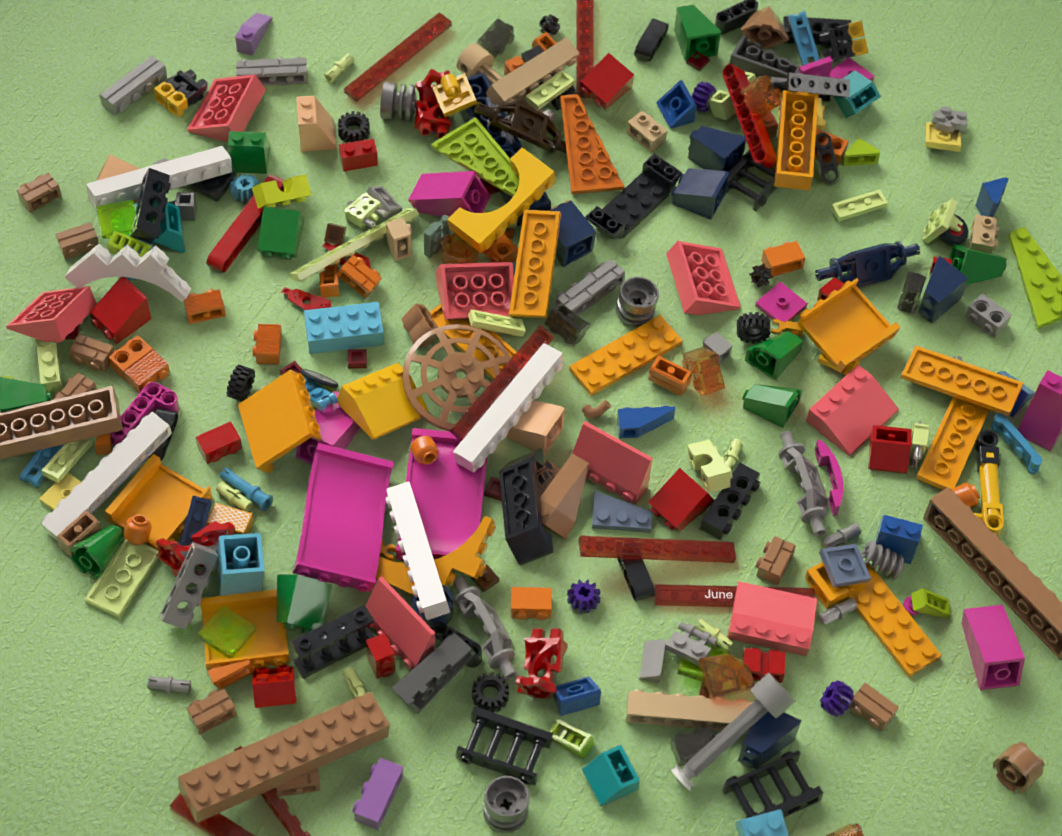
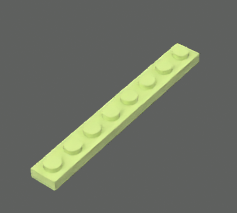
(348, 248)

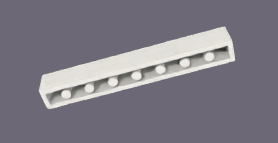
(181, 171)
(508, 408)
(109, 473)
(418, 551)

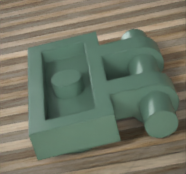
(434, 236)

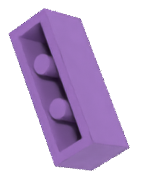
(378, 793)

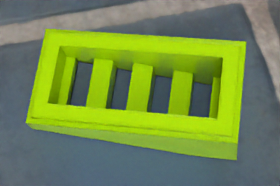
(123, 239)
(929, 603)
(580, 747)

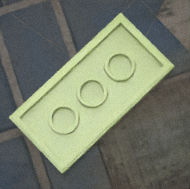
(122, 578)

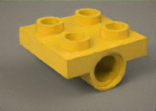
(454, 94)

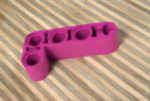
(149, 403)

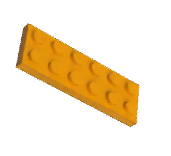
(535, 264)
(438, 316)
(625, 355)
(962, 380)
(952, 444)
(892, 624)

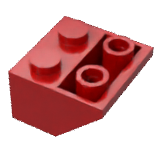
(889, 449)
(274, 686)

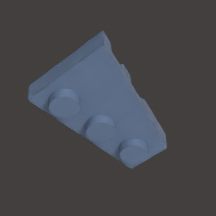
(619, 515)

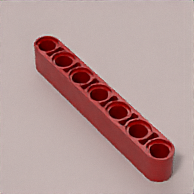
(751, 124)
(238, 233)

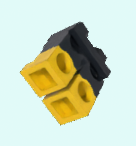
(839, 43)
(180, 92)

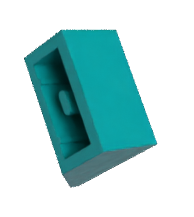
(861, 94)
(171, 229)
(611, 775)

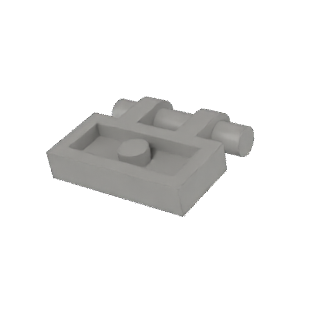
(688, 648)

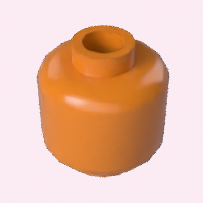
(424, 450)
(967, 494)
(137, 529)

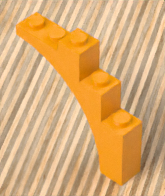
(463, 559)

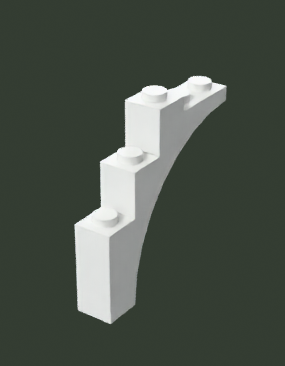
(127, 263)

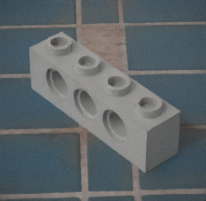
(182, 616)

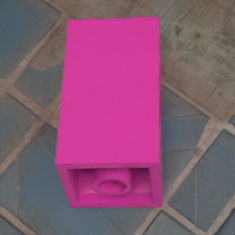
(447, 191)
(1044, 415)
(336, 430)
(993, 647)

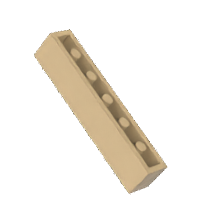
(533, 72)
(682, 710)

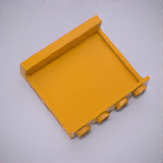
(846, 326)
(278, 419)
(160, 497)
(266, 645)

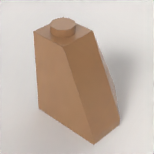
(765, 28)

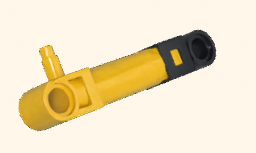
(987, 466)

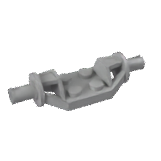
(815, 500)
(500, 641)

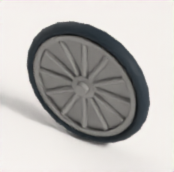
(319, 378)

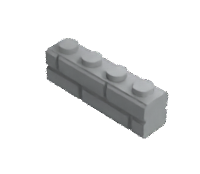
(275, 71)
(133, 85)
(592, 287)

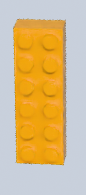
(796, 140)

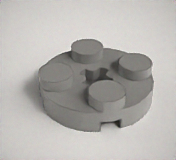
(949, 120)

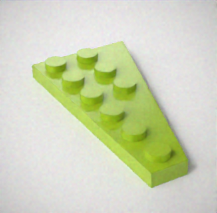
(478, 152)
(1039, 278)

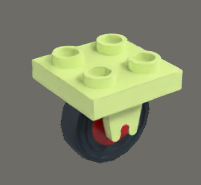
(946, 224)

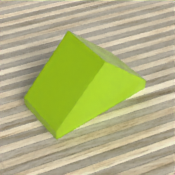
(861, 154)

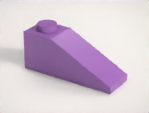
(252, 33)

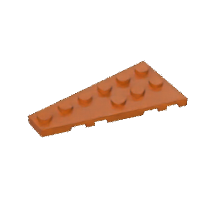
(586, 156)

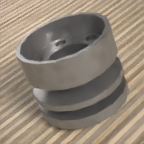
(397, 101)
(637, 301)
(509, 794)

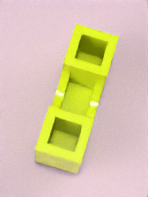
(269, 194)

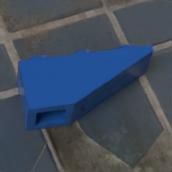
(639, 421)

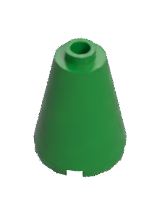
(97, 551)

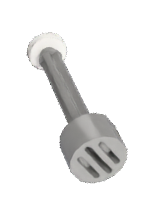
(770, 697)

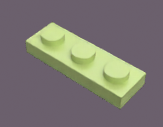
(549, 90)
(859, 205)
(496, 323)
(66, 459)

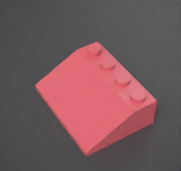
(227, 107)
(702, 279)
(475, 287)
(54, 314)
(851, 410)
(613, 463)
(772, 618)
(402, 625)

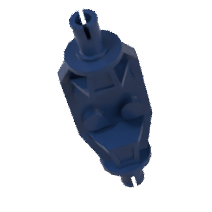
(869, 264)

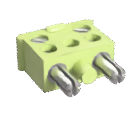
(364, 210)
(919, 440)

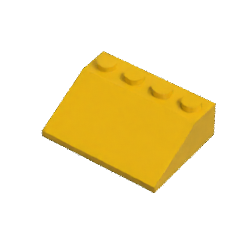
(379, 401)

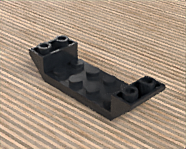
(637, 199)
(522, 508)

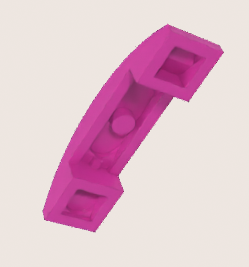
(826, 458)

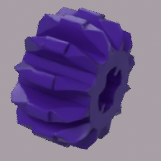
(701, 94)
(583, 596)
(837, 698)

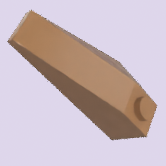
(563, 497)

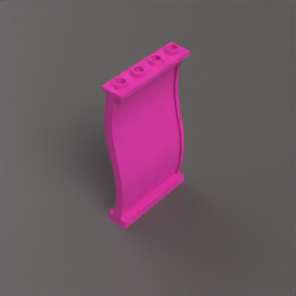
(445, 495)
(343, 518)

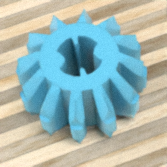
(242, 187)

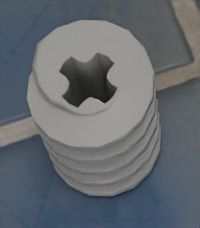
(883, 558)

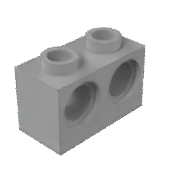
(988, 315)

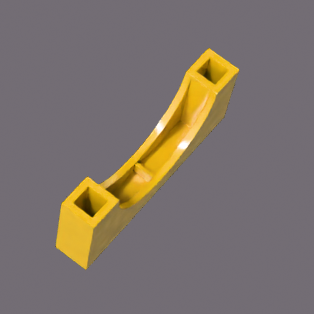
(483, 228)

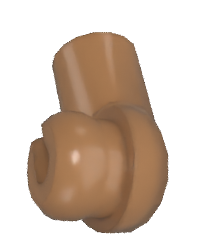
(590, 412)

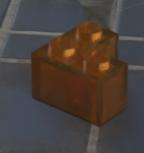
(706, 370)

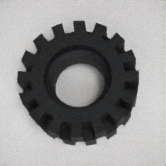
(353, 120)
(753, 327)
(240, 383)
(490, 681)

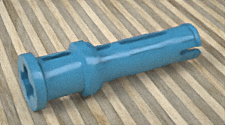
(252, 493)

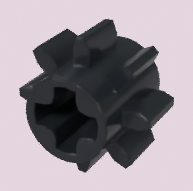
(549, 24)
(761, 275)

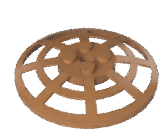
(447, 372)

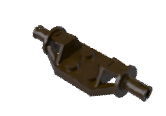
(524, 124)

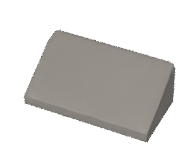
(386, 200)
(652, 660)

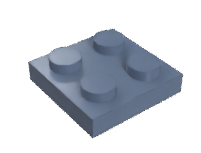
(844, 565)

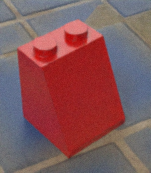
(607, 81)
(121, 311)
(680, 500)

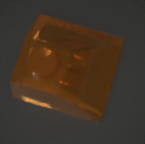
(725, 675)

